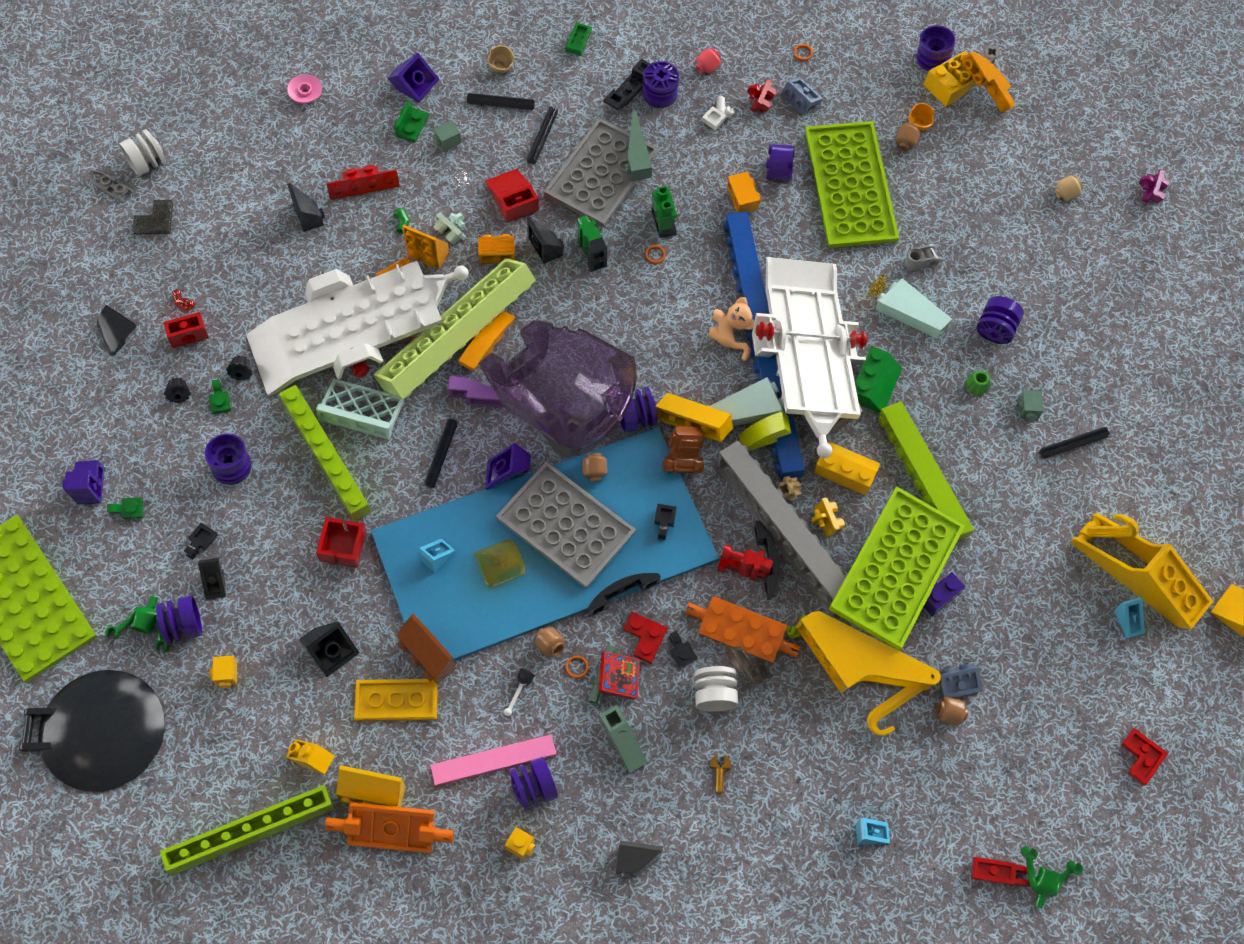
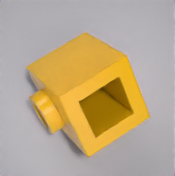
(224, 671)
(520, 843)

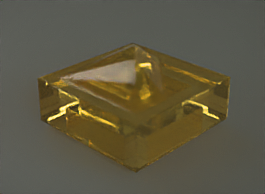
(878, 285)

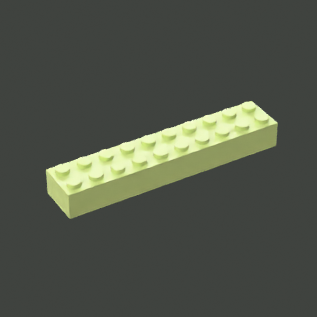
(459, 325)

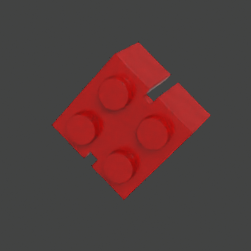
(341, 545)

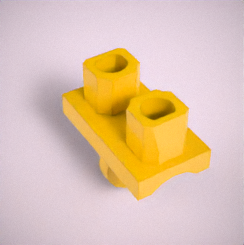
(826, 519)

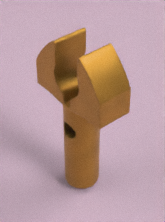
(719, 780)

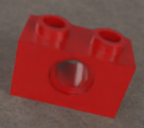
(186, 330)

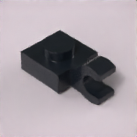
(664, 517)
(200, 538)
(682, 652)

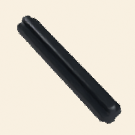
(501, 101)
(542, 135)
(1074, 442)
(441, 453)

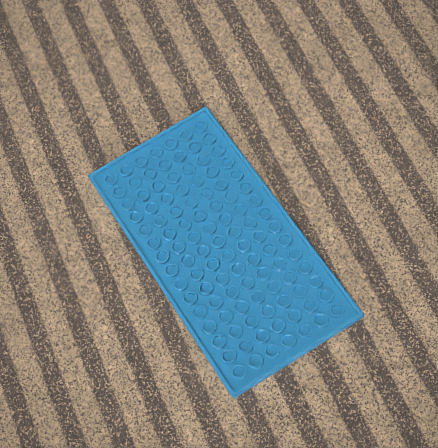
(473, 617)

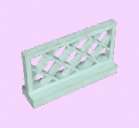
(356, 420)

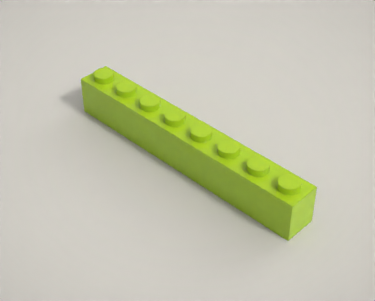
(325, 453)
(921, 464)
(246, 830)

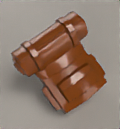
(684, 451)

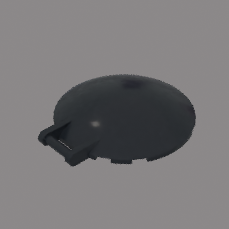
(98, 730)

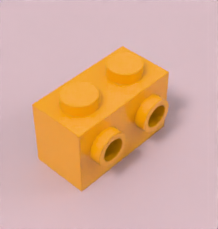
(743, 192)

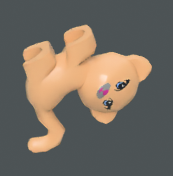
(738, 317)

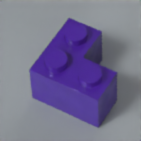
(85, 482)
(943, 593)

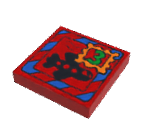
(619, 675)

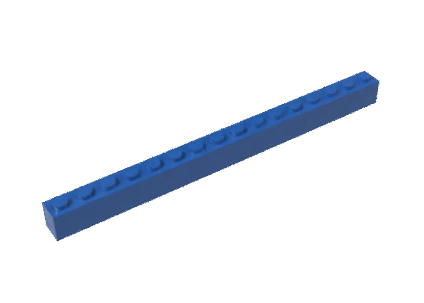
(751, 286)

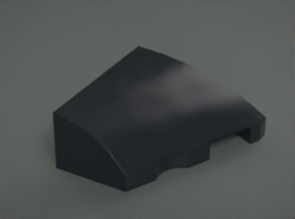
(114, 328)

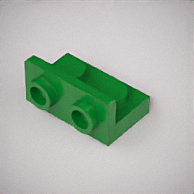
(410, 123)

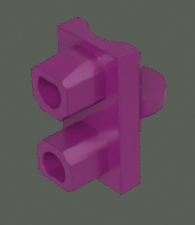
(1152, 184)

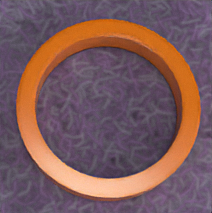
(800, 58)
(652, 261)
(577, 657)

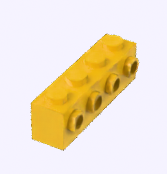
(684, 412)

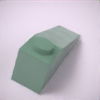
(638, 160)

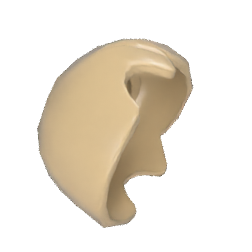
(499, 57)

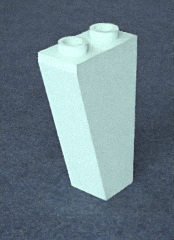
(913, 309)
(752, 403)

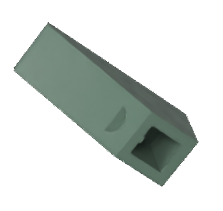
(622, 738)

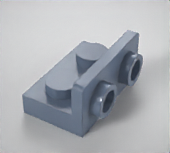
(800, 95)
(960, 680)

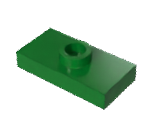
(578, 39)

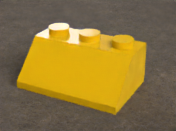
(848, 469)
(369, 787)

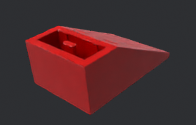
(513, 195)

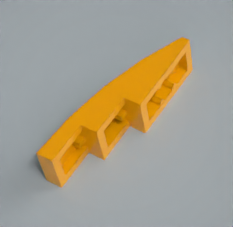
(485, 341)

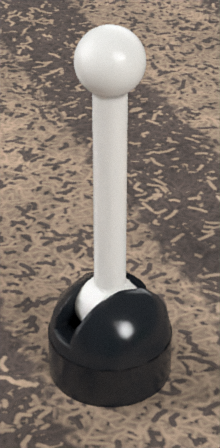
(525, 678)

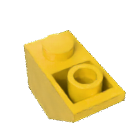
(310, 756)

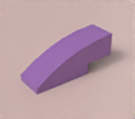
(475, 392)

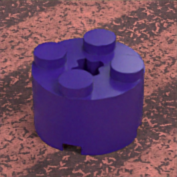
(780, 162)

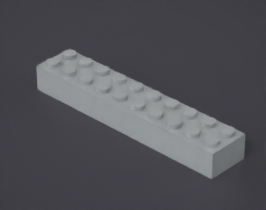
(781, 521)

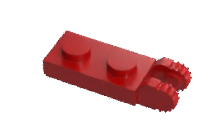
(998, 872)

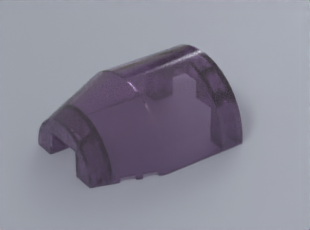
(564, 383)

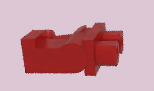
(746, 564)

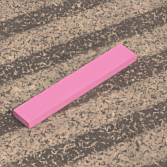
(493, 760)

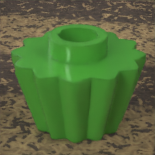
(978, 382)

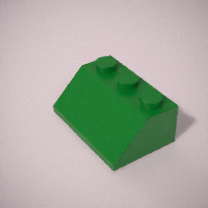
(877, 379)

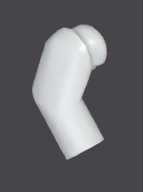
(720, 105)

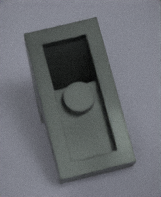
(212, 578)

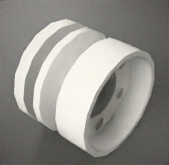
(142, 152)
(715, 688)

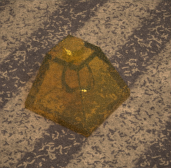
(500, 562)

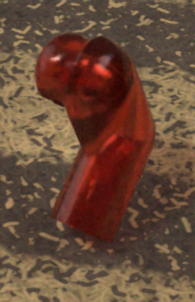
(180, 302)

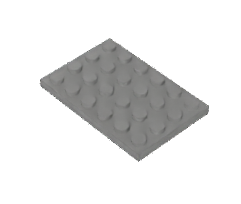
(595, 175)
(566, 524)

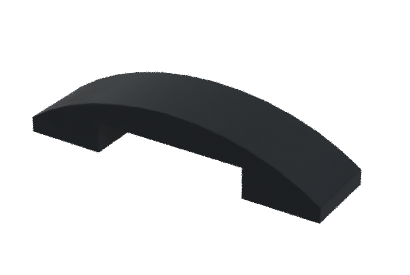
(629, 88)
(764, 538)
(644, 580)

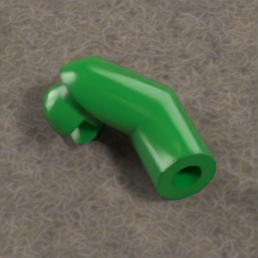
(403, 218)

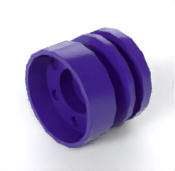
(935, 46)
(660, 84)
(1000, 320)
(641, 409)
(228, 458)
(174, 620)
(533, 783)

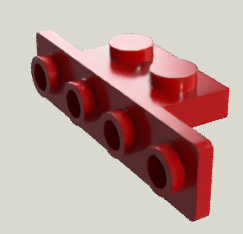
(362, 181)

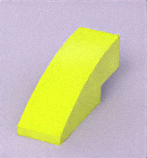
(765, 431)

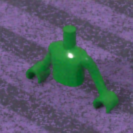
(143, 621)
(1047, 881)

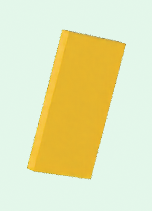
(395, 700)

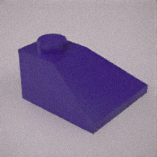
(413, 78)
(507, 466)

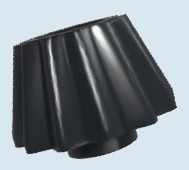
(239, 368)
(177, 390)

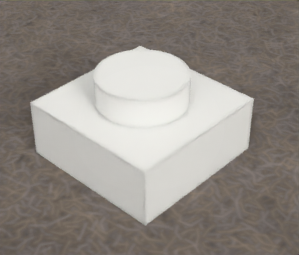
(714, 118)

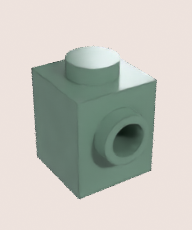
(447, 136)
(1030, 405)

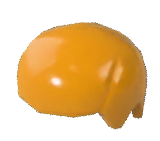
(921, 116)

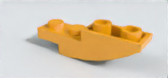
(988, 75)

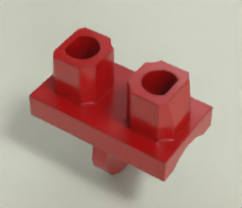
(759, 95)

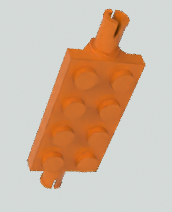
(743, 628)
(390, 827)

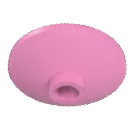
(302, 83)

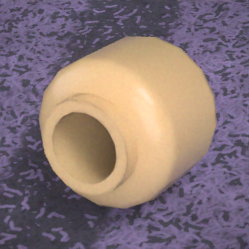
(1068, 188)

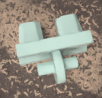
(443, 224)

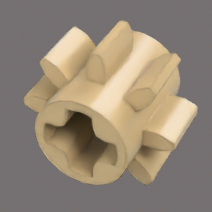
(790, 487)

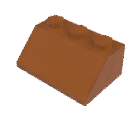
(425, 650)

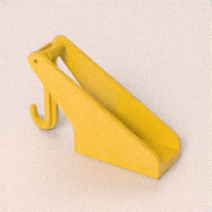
(1163, 583)
(857, 657)

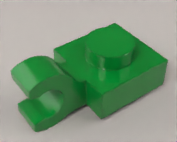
(219, 400)
(129, 508)

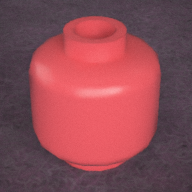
(708, 61)

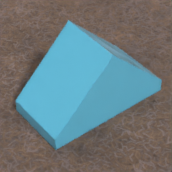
(435, 554)
(1131, 617)
(872, 832)

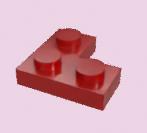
(650, 634)
(1148, 756)

